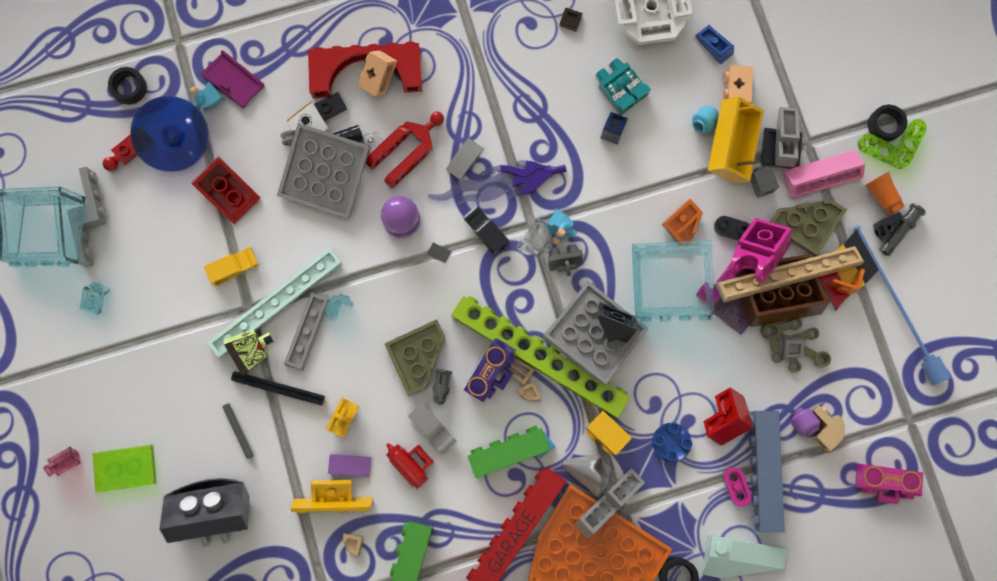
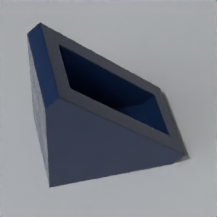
(613, 128)

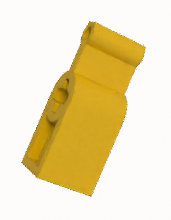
(230, 266)

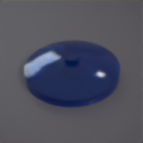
(169, 134)

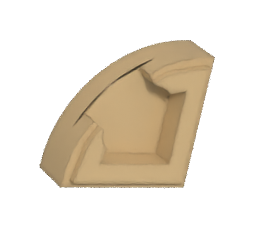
(529, 392)
(353, 543)

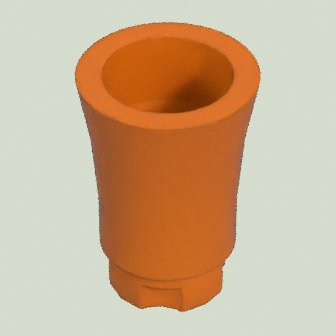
(886, 193)

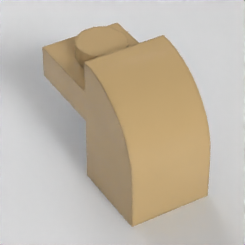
(831, 431)

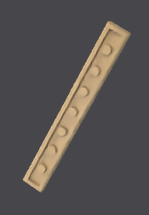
(790, 274)

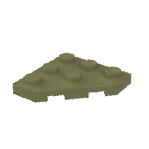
(810, 223)
(416, 355)

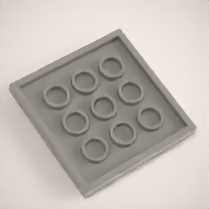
(323, 170)
(582, 338)

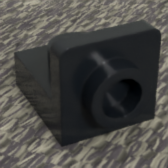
(883, 226)

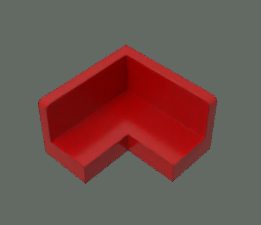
(731, 419)

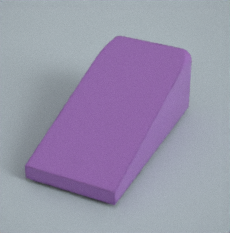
(349, 465)

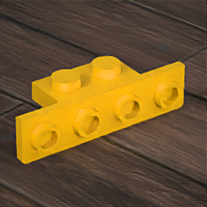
(331, 496)

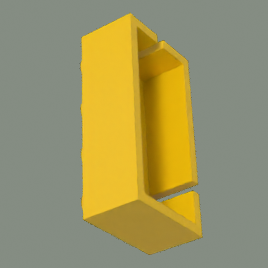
(735, 140)

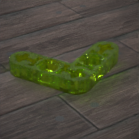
(895, 152)

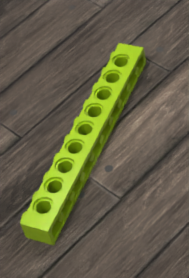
(467, 305)

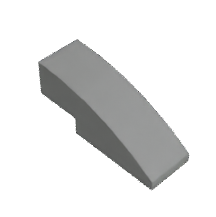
(787, 137)

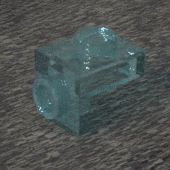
(93, 297)
(332, 308)

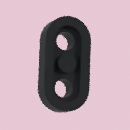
(733, 227)

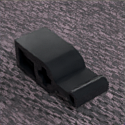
(486, 230)

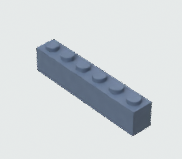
(766, 472)

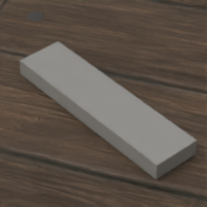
(306, 331)

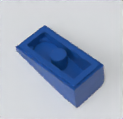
(715, 44)

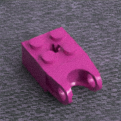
(761, 248)

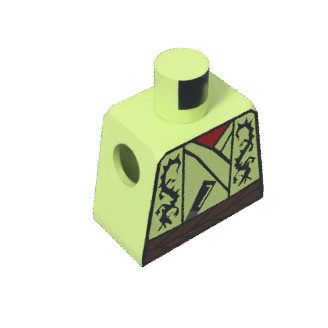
(248, 349)

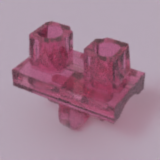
(62, 462)

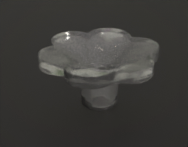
(376, 140)

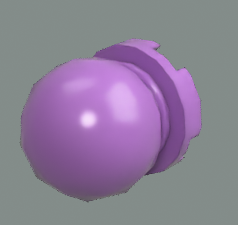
(400, 217)

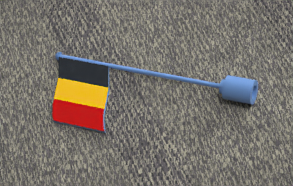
(932, 365)

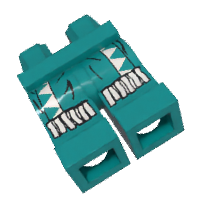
(622, 86)

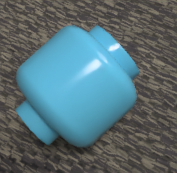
(705, 119)

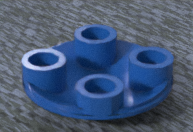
(672, 442)

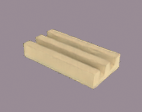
(527, 376)

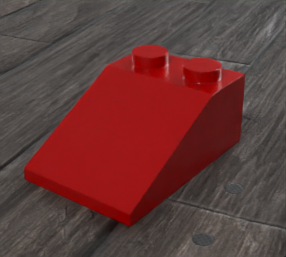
(225, 189)

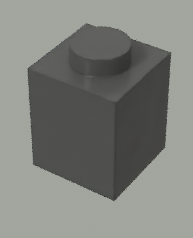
(763, 181)

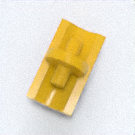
(342, 417)

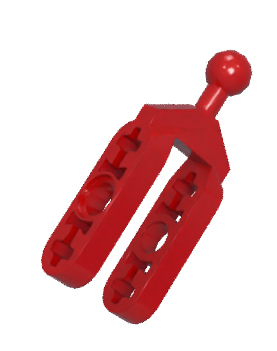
(421, 132)

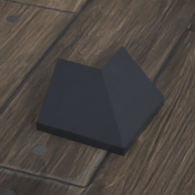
(616, 323)

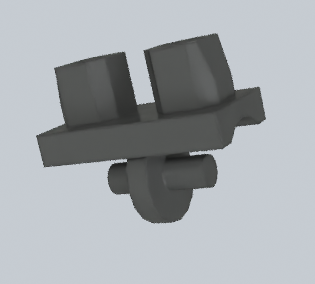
(566, 261)

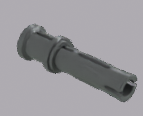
(908, 222)

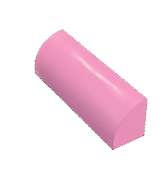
(824, 174)

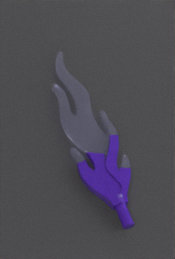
(507, 178)

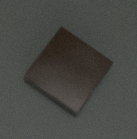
(570, 19)

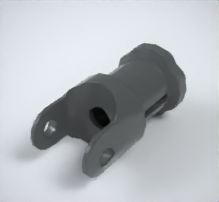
(441, 387)

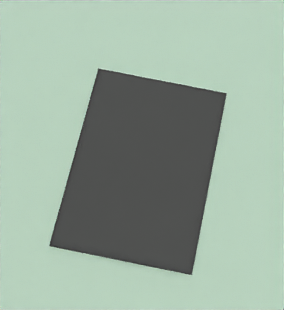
(439, 252)

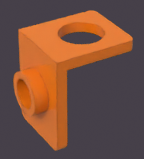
(846, 287)

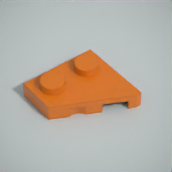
(683, 222)

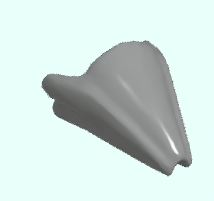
(590, 472)

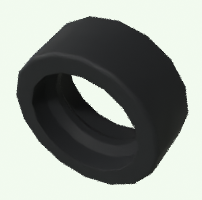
(120, 74)
(895, 112)
(678, 561)

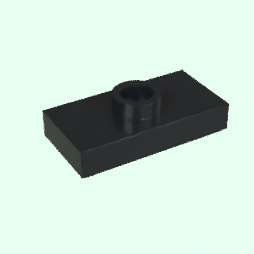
(330, 106)

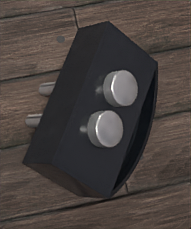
(205, 510)

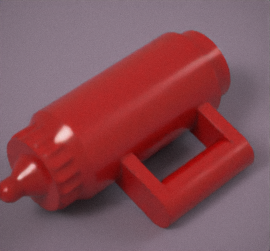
(407, 465)

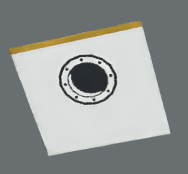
(307, 116)

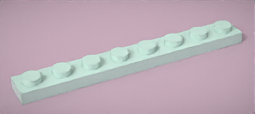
(278, 299)

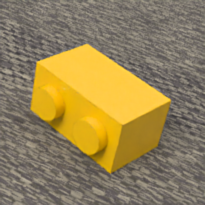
(607, 433)

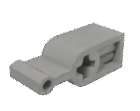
(432, 428)

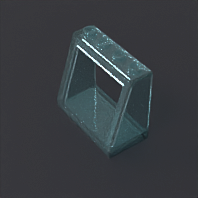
(69, 217)
(674, 250)

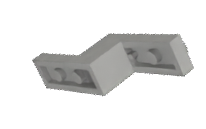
(93, 215)

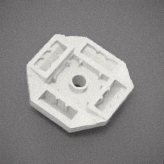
(654, 25)

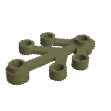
(777, 334)

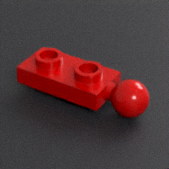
(122, 152)

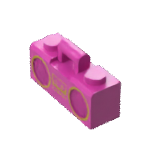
(900, 481)

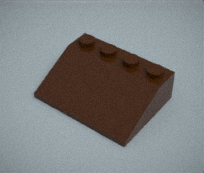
(786, 302)

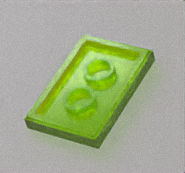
(124, 468)

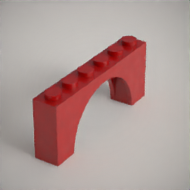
(328, 63)

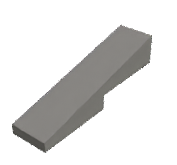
(609, 503)

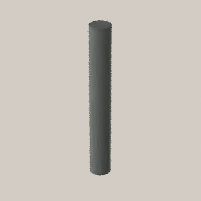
(238, 431)

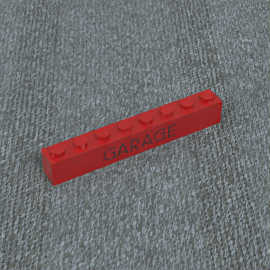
(518, 528)

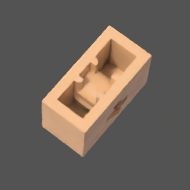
(377, 73)
(741, 78)

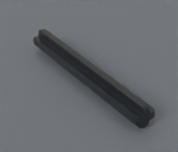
(278, 388)

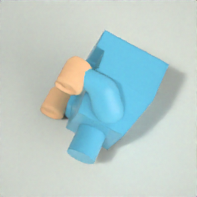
(207, 98)
(561, 226)

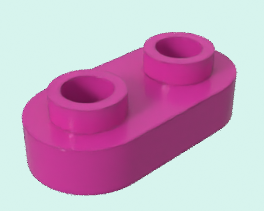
(736, 486)

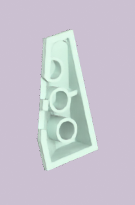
(734, 557)

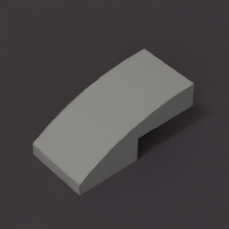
(464, 159)

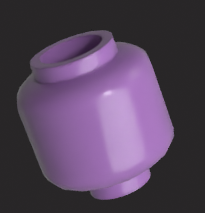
(805, 422)

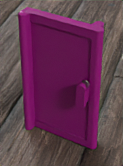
(228, 74)

